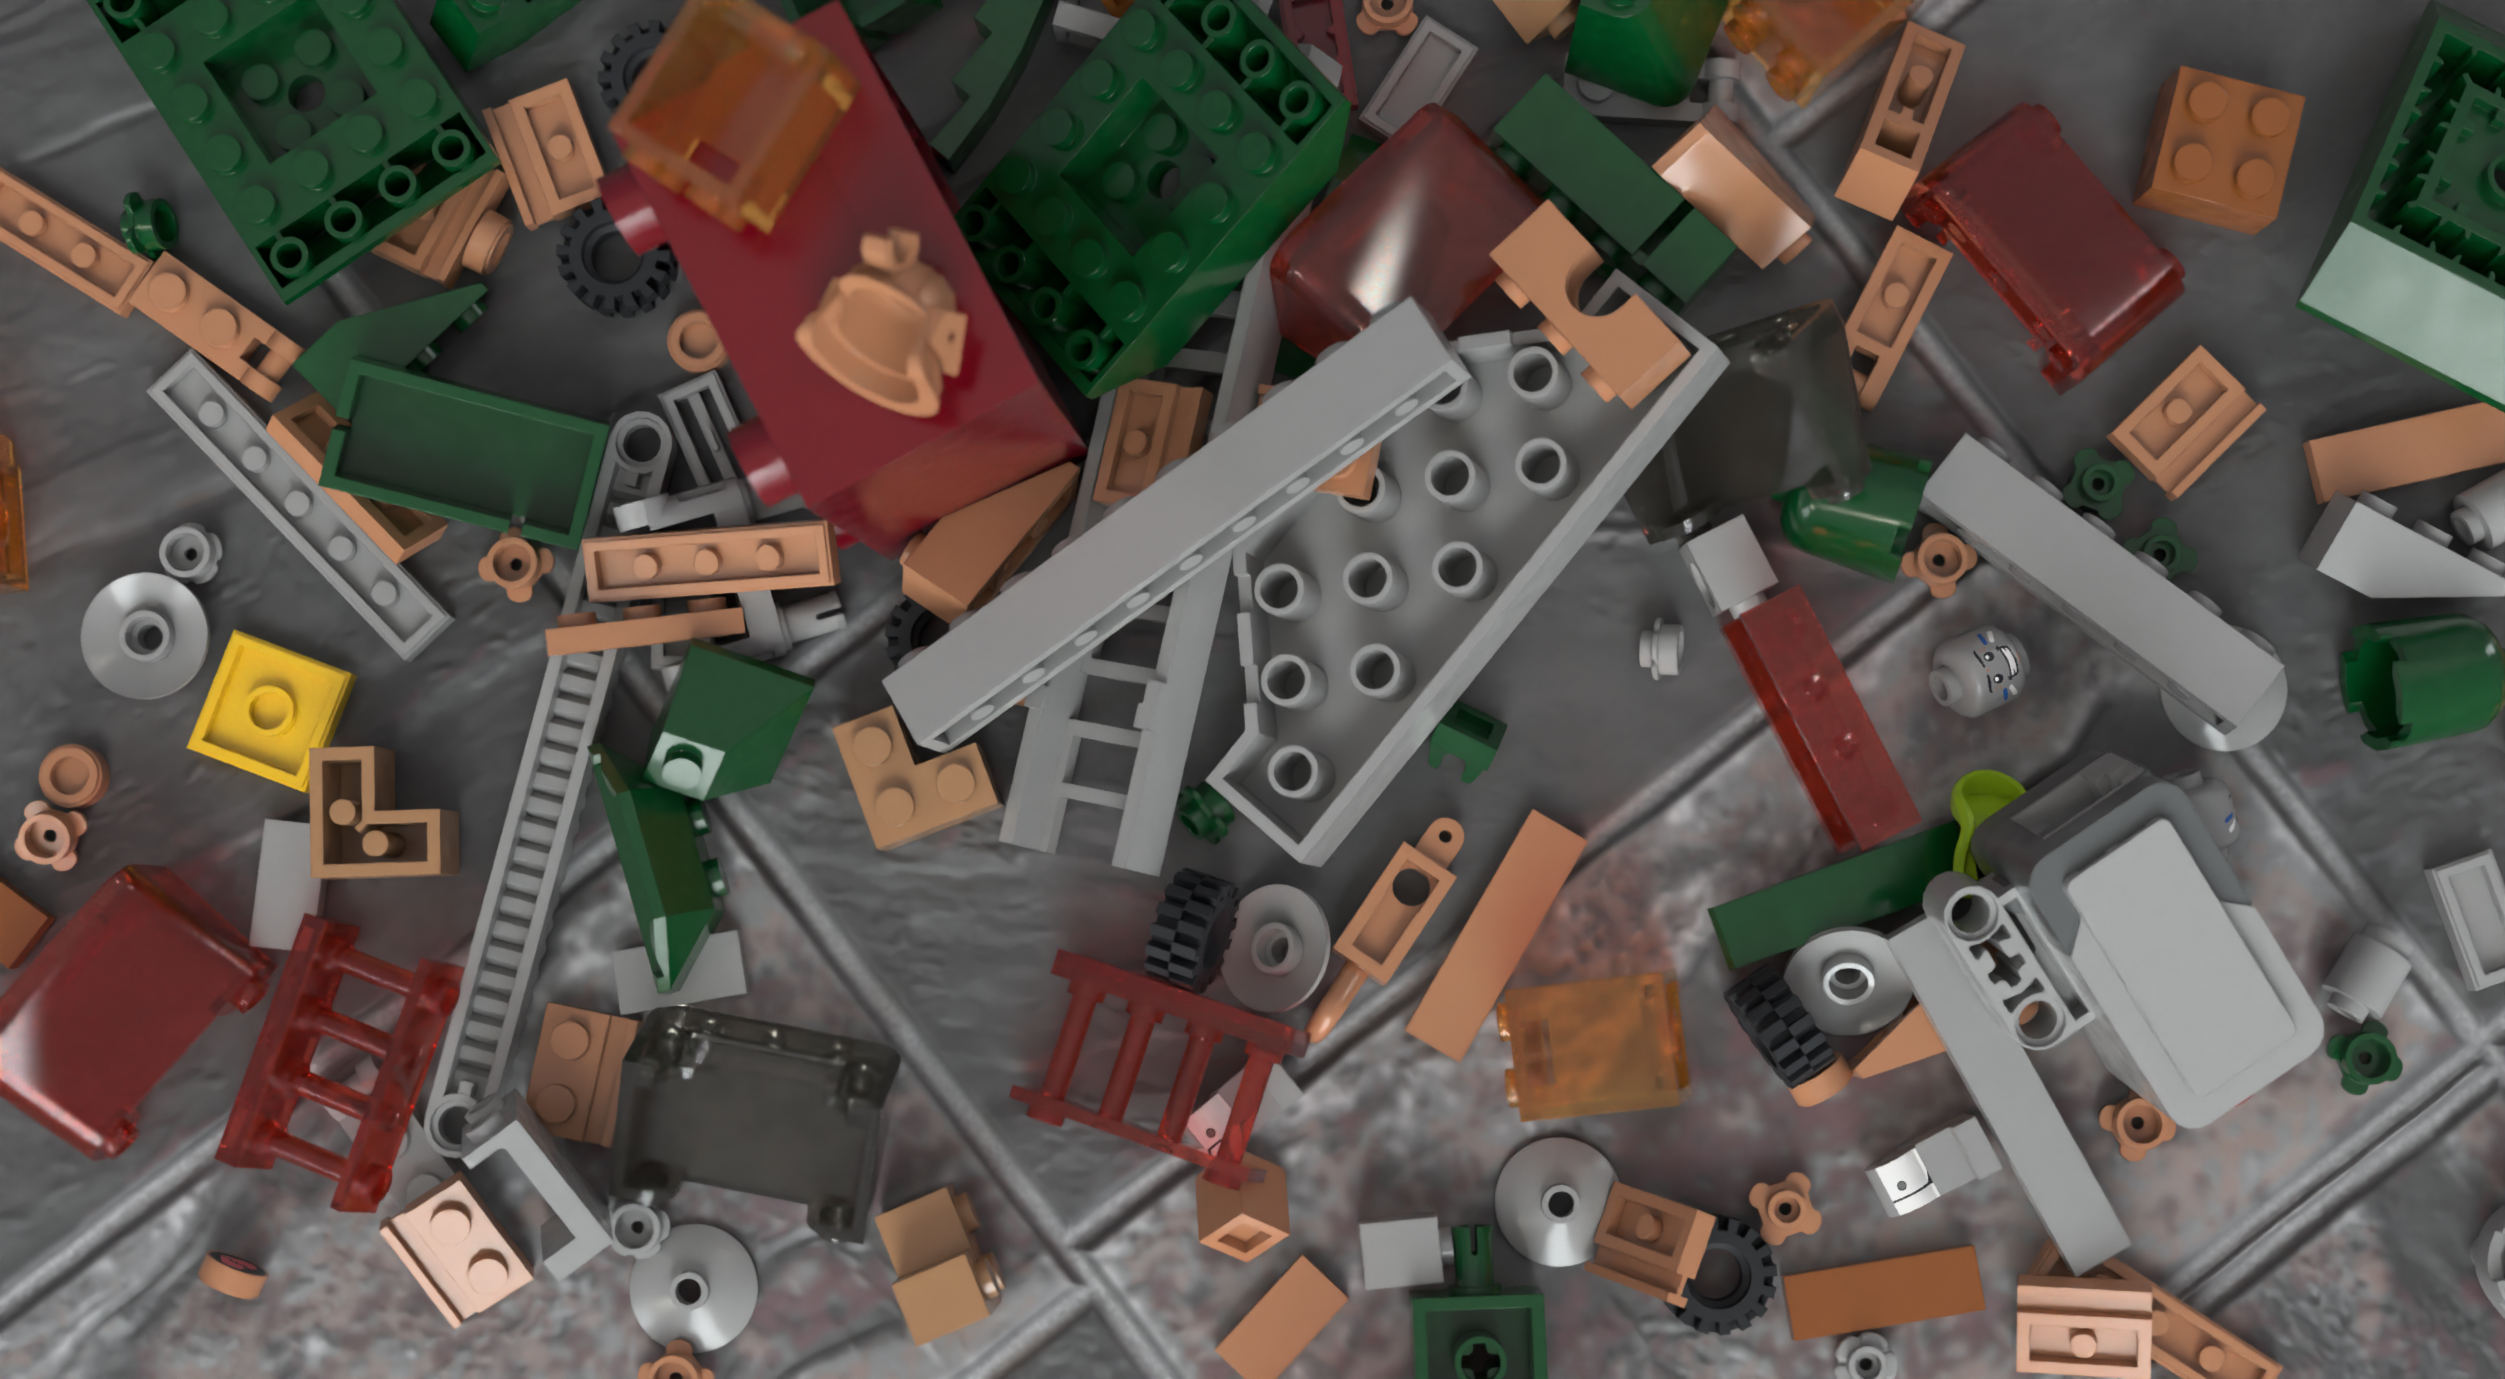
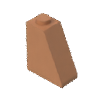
(1737, 189)

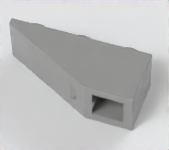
(2387, 560)

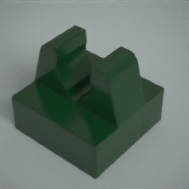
(1469, 736)

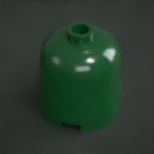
(1868, 528)
(2423, 679)

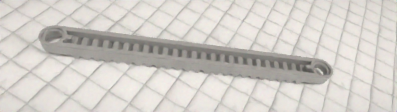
(541, 816)

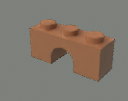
(1625, 349)

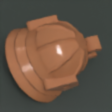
(888, 327)

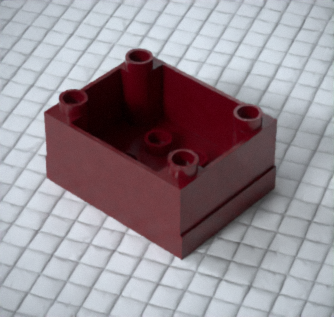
(849, 458)

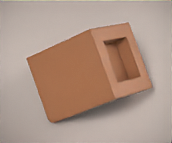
(1247, 1219)

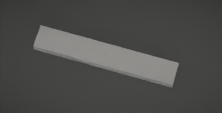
(303, 512)
(2011, 1102)

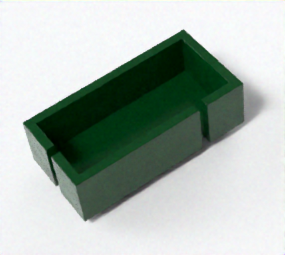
(1610, 196)
(464, 452)

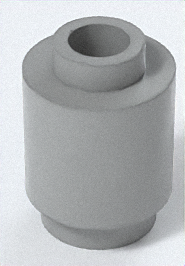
(2481, 513)
(2368, 973)

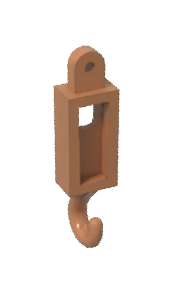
(1385, 927)

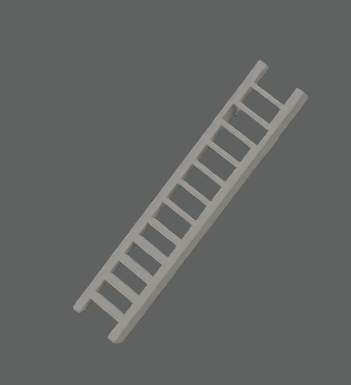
(1175, 686)

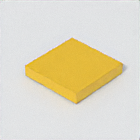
(270, 710)

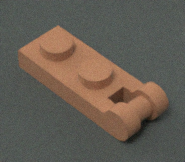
(1892, 307)
(215, 325)

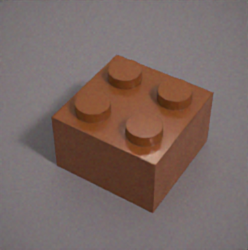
(2218, 150)

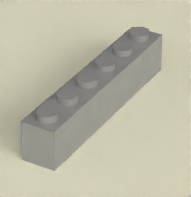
(2099, 584)

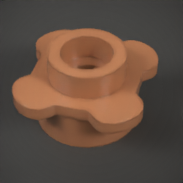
(1398, 18)
(1957, 559)
(498, 568)
(32, 838)
(2135, 1142)
(1769, 1198)
(676, 1359)

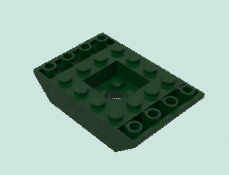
(294, 178)
(1076, 208)
(2422, 221)

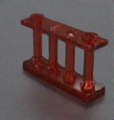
(1820, 722)
(1206, 1024)
(287, 1045)

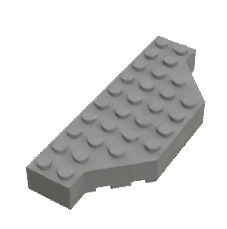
(1388, 607)

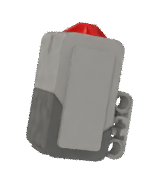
(2128, 938)

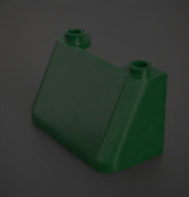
(1644, 46)

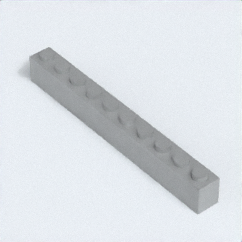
(1176, 525)

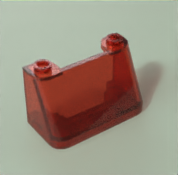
(1399, 228)
(2048, 241)
(120, 1006)

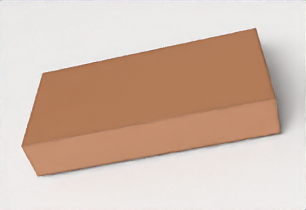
(1282, 1321)

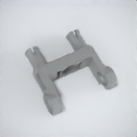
(732, 502)

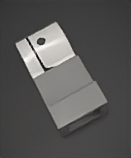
(1210, 1119)
(1932, 1165)

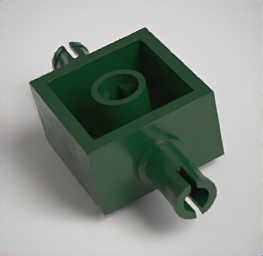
(1474, 1312)

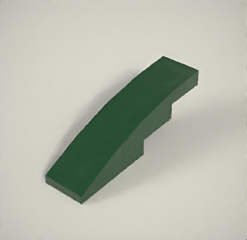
(990, 74)
(1832, 896)

